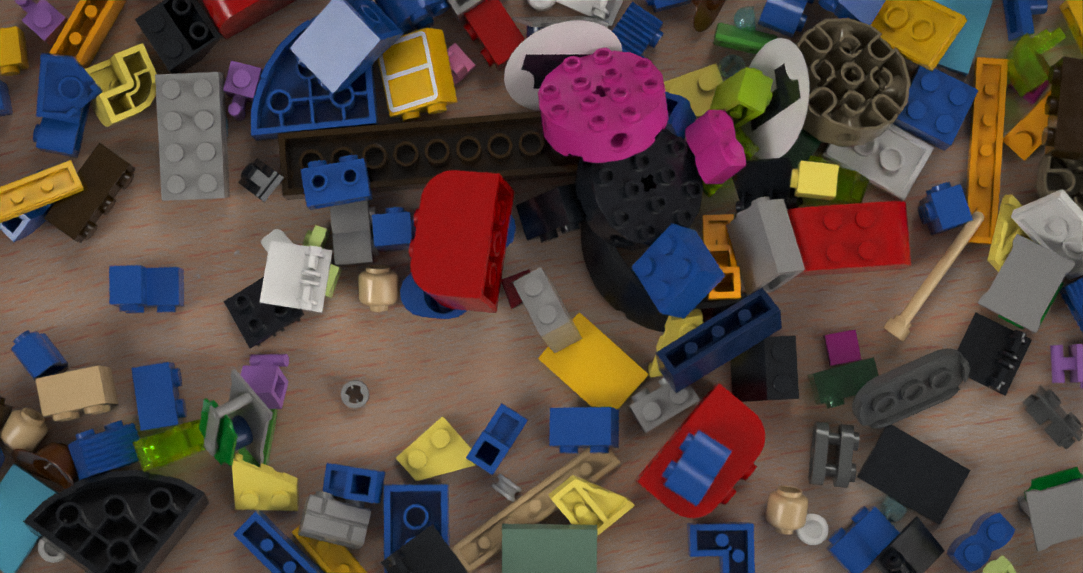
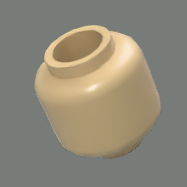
(378, 287)
(23, 430)
(787, 509)

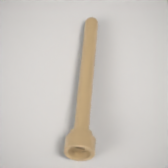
(900, 324)

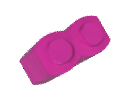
(715, 147)

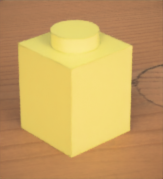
(815, 180)

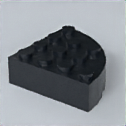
(118, 520)

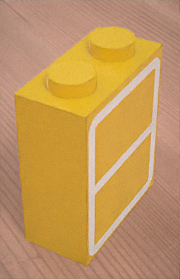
(417, 75)

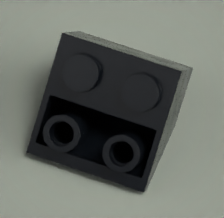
(179, 33)

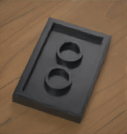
(913, 473)

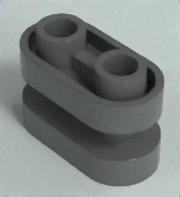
(843, 469)

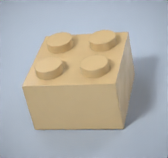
(77, 391)

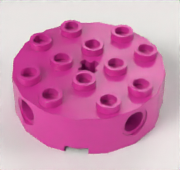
(603, 105)

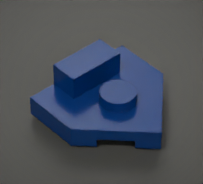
(63, 87)

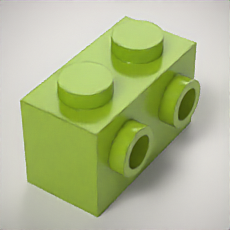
(743, 95)

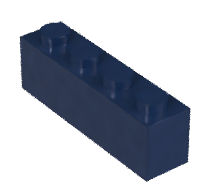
(719, 340)

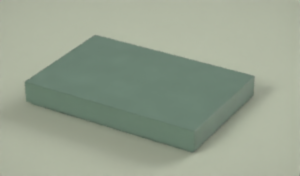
(549, 548)

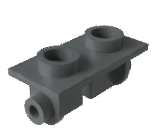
(1063, 425)

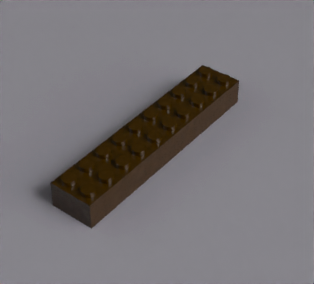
(415, 152)

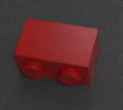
(495, 32)

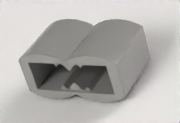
(353, 234)

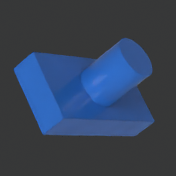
(1019, 16)

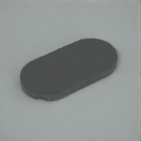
(910, 388)

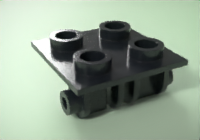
(764, 179)
(256, 319)
(993, 352)
(910, 550)
(424, 554)

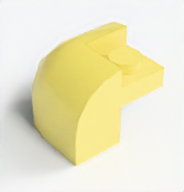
(126, 85)

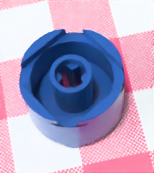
(413, 13)

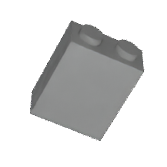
(765, 245)
(547, 310)

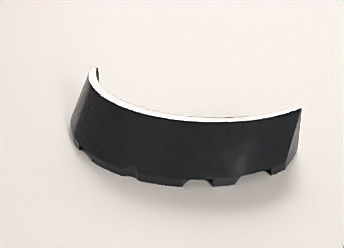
(623, 288)

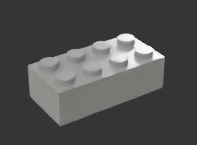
(192, 136)

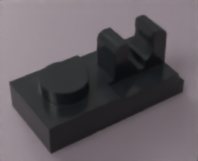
(260, 179)

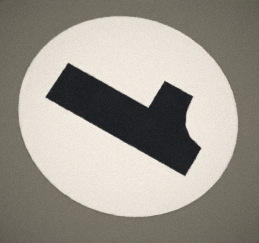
(547, 50)
(785, 115)

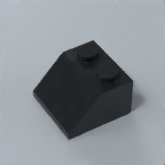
(766, 371)

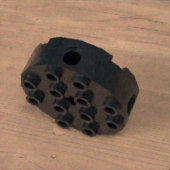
(641, 195)

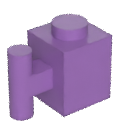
(43, 19)
(241, 86)
(1073, 363)
(267, 378)

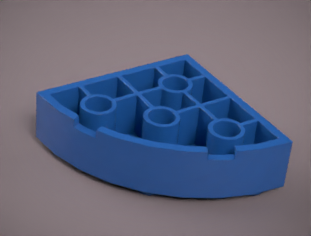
(295, 102)

